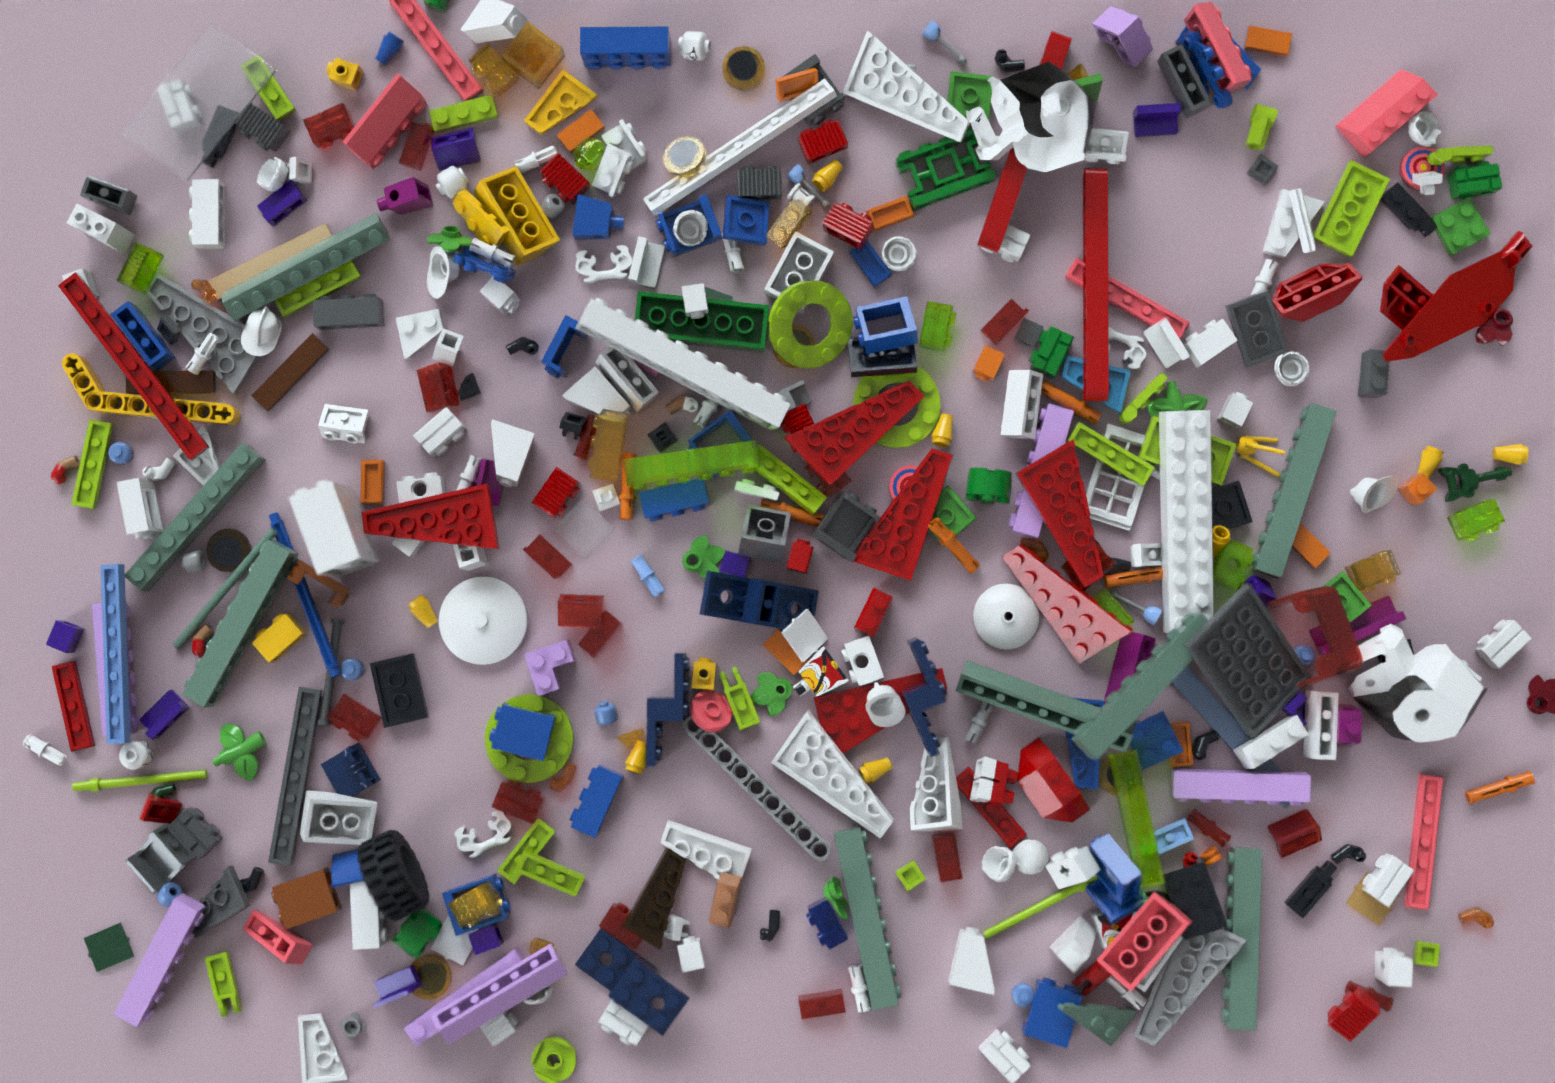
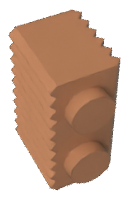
(725, 899)

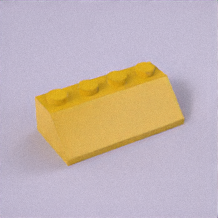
(516, 207)

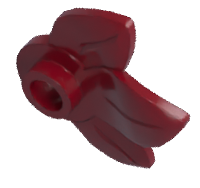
(1495, 330)
(1544, 692)

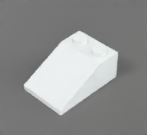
(337, 818)

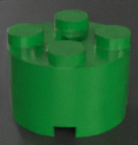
(989, 486)
(416, 932)

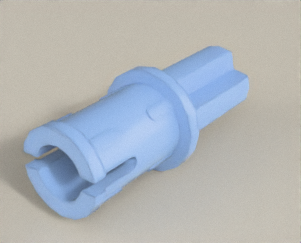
(647, 575)

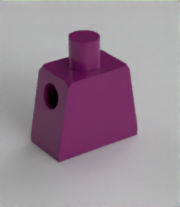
(406, 197)
(1349, 725)

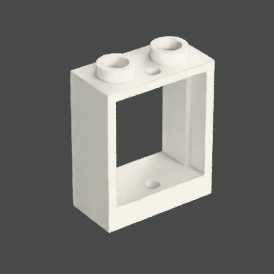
(100, 228)
(140, 508)

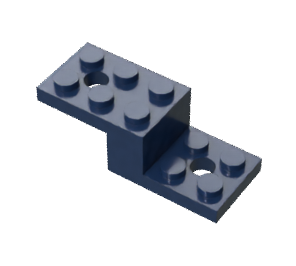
(754, 600)
(924, 695)
(667, 709)
(632, 981)

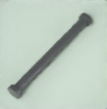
(329, 682)

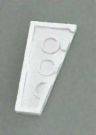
(706, 850)

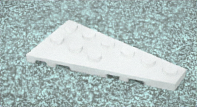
(894, 87)
(821, 767)

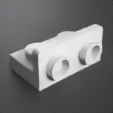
(623, 138)
(612, 170)
(343, 423)

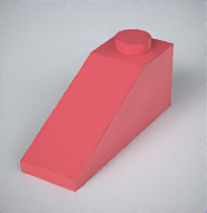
(283, 943)

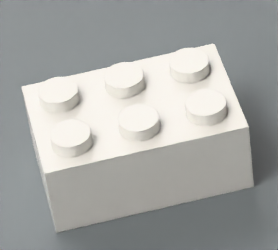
(801, 261)

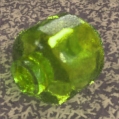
(589, 154)

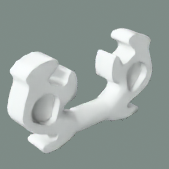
(585, 266)
(1135, 354)
(466, 842)

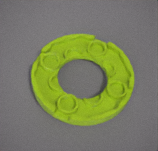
(785, 309)
(927, 413)
(558, 751)

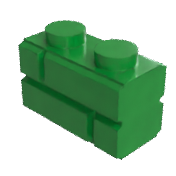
(1474, 181)
(1051, 352)

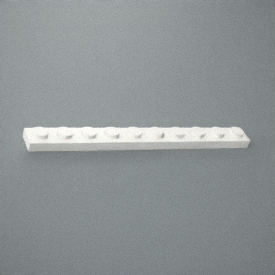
(742, 146)

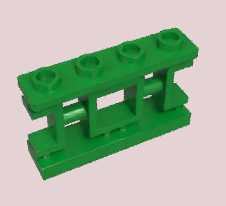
(952, 186)

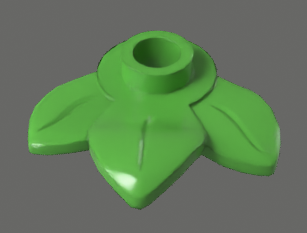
(449, 239)
(705, 554)
(768, 692)
(834, 894)

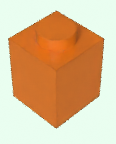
(988, 364)
(1417, 489)

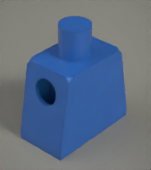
(594, 219)

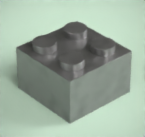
(764, 533)

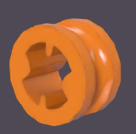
(1210, 855)

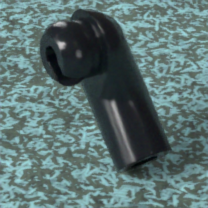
(1007, 64)
(523, 344)
(1121, 564)
(1201, 744)
(1349, 851)
(251, 883)
(774, 925)

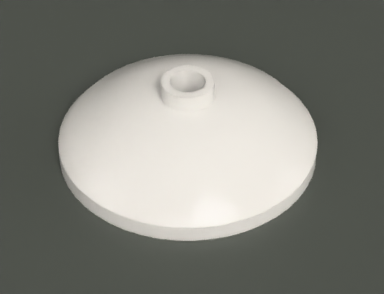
(990, 620)

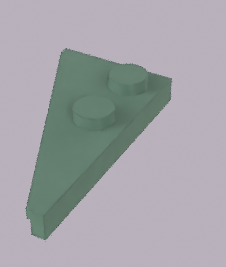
(1102, 1021)

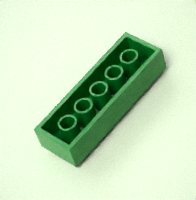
(724, 326)

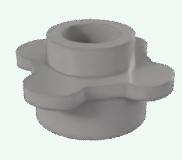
(351, 1032)

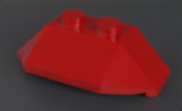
(1315, 291)
(1402, 297)
(1048, 784)

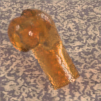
(208, 291)
(1037, 547)
(566, 778)
(1477, 915)

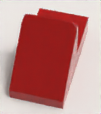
(159, 809)

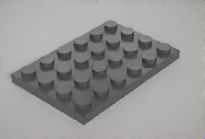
(1248, 660)

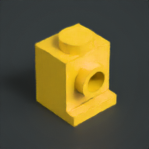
(350, 77)
(704, 683)

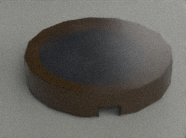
(227, 549)

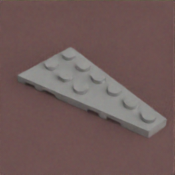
(199, 319)
(1184, 979)

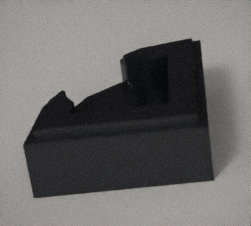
(469, 387)

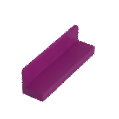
(1369, 622)
(1130, 652)

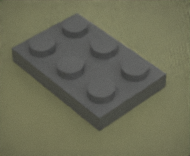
(1256, 328)

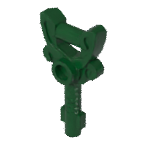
(1469, 479)

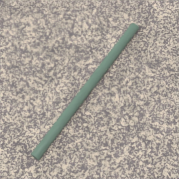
(223, 590)

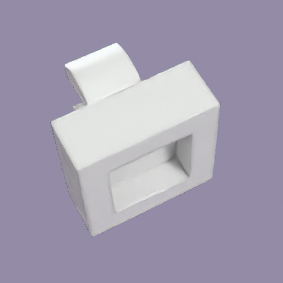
(300, 170)
(1427, 181)
(606, 497)
(674, 928)

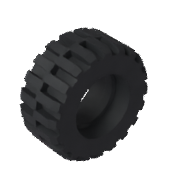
(393, 875)

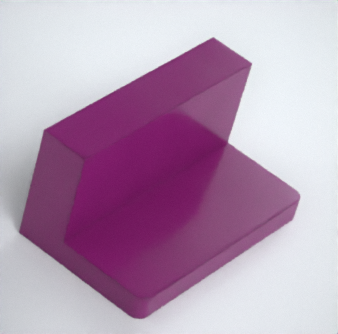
(488, 476)

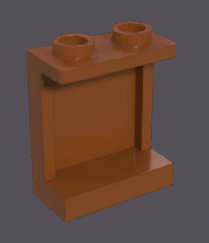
(301, 568)
(306, 898)

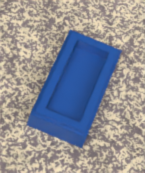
(870, 264)

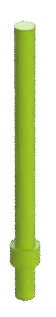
(98, 784)
(1034, 909)

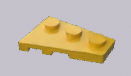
(558, 103)
(478, 221)

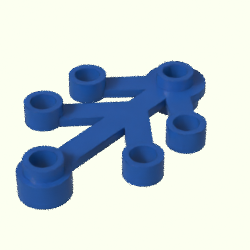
(1207, 71)
(473, 262)

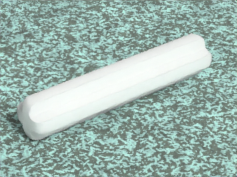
(1302, 220)

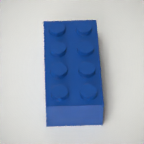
(625, 47)

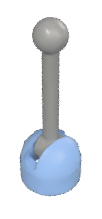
(933, 32)
(797, 175)
(1150, 613)

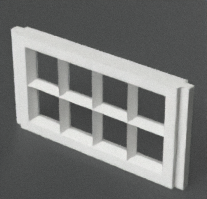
(1106, 516)

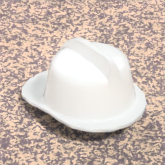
(441, 271)
(261, 332)
(1374, 493)
(884, 706)

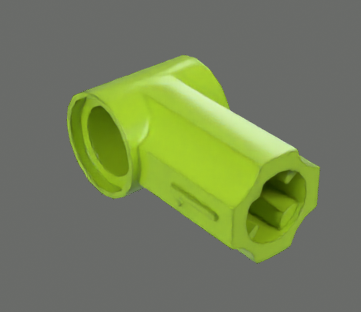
(1261, 121)

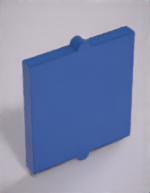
(345, 869)

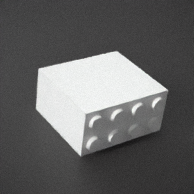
(333, 529)

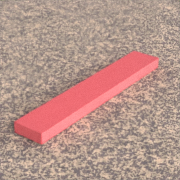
(437, 48)
(1131, 301)
(1424, 841)

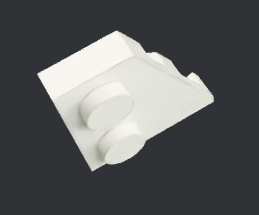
(418, 330)
(205, 464)

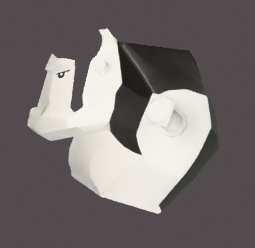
(1041, 117)
(1417, 694)

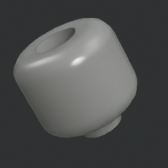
(553, 206)
(193, 561)

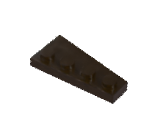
(652, 908)

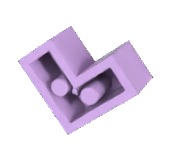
(1125, 33)
(543, 664)

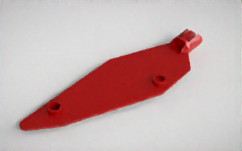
(1461, 301)

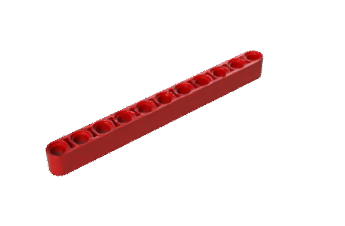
(1014, 171)
(1095, 285)

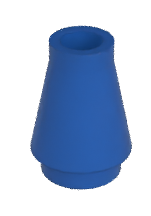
(389, 48)

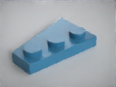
(1118, 381)

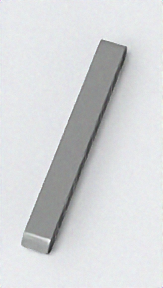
(762, 797)

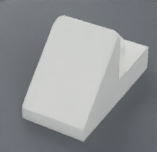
(1146, 555)

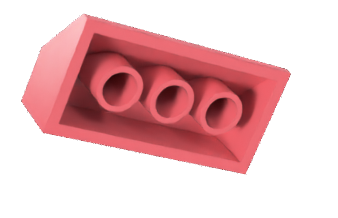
(1208, 23)
(1385, 111)
(385, 122)
(1144, 941)

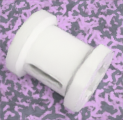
(799, 193)

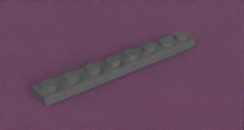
(295, 776)

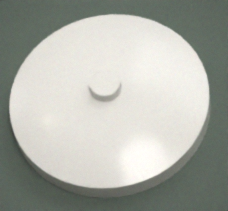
(483, 620)

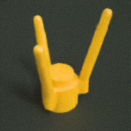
(1248, 445)

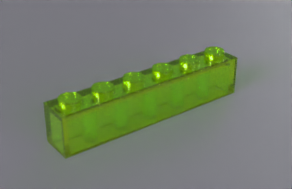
(692, 463)
(1136, 817)

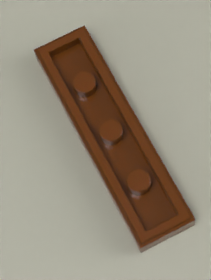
(290, 372)
(182, 382)

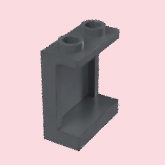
(834, 105)
(845, 525)
(160, 858)

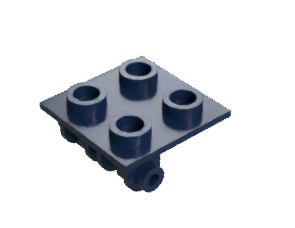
(350, 771)

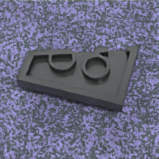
(222, 902)

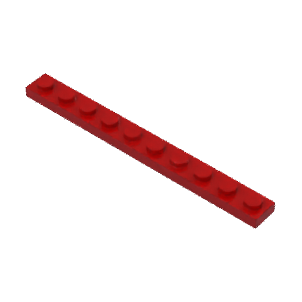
(133, 366)

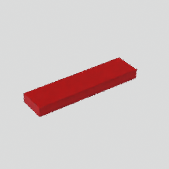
(73, 706)
(996, 815)

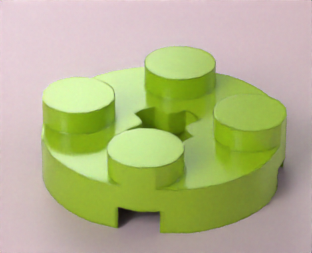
(558, 1071)

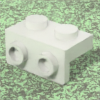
(1107, 145)

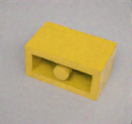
(279, 637)

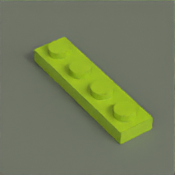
(317, 288)
(1111, 454)
(92, 464)
(789, 481)

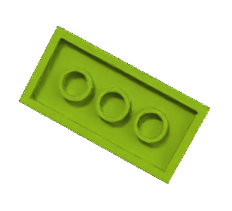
(1350, 208)
(1220, 451)

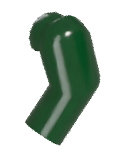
(165, 790)

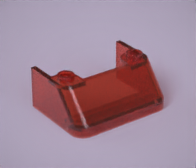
(1335, 625)

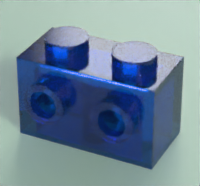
(829, 925)

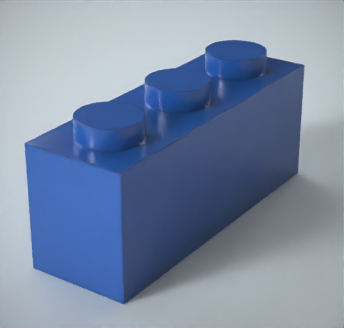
(143, 335)
(674, 499)
(596, 800)

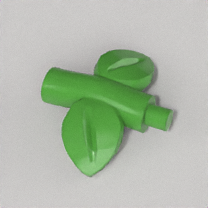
(1175, 401)
(239, 750)

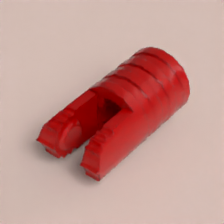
(1096, 975)

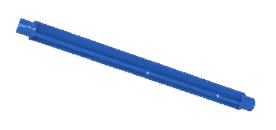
(308, 604)

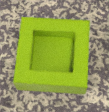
(910, 875)
(1426, 953)

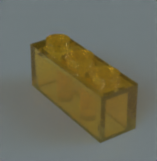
(608, 444)

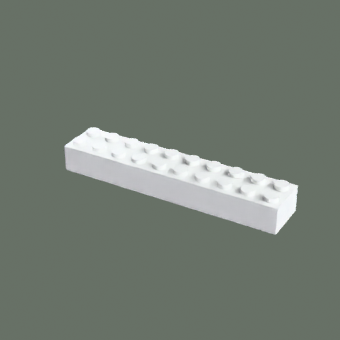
(682, 365)
(1185, 515)

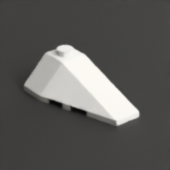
(937, 794)

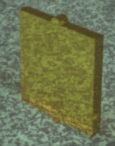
(1367, 904)

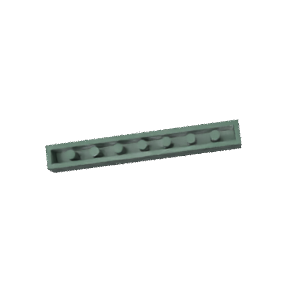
(305, 266)
(1293, 491)
(194, 517)
(240, 623)
(1139, 689)
(1030, 700)
(866, 918)
(1243, 920)

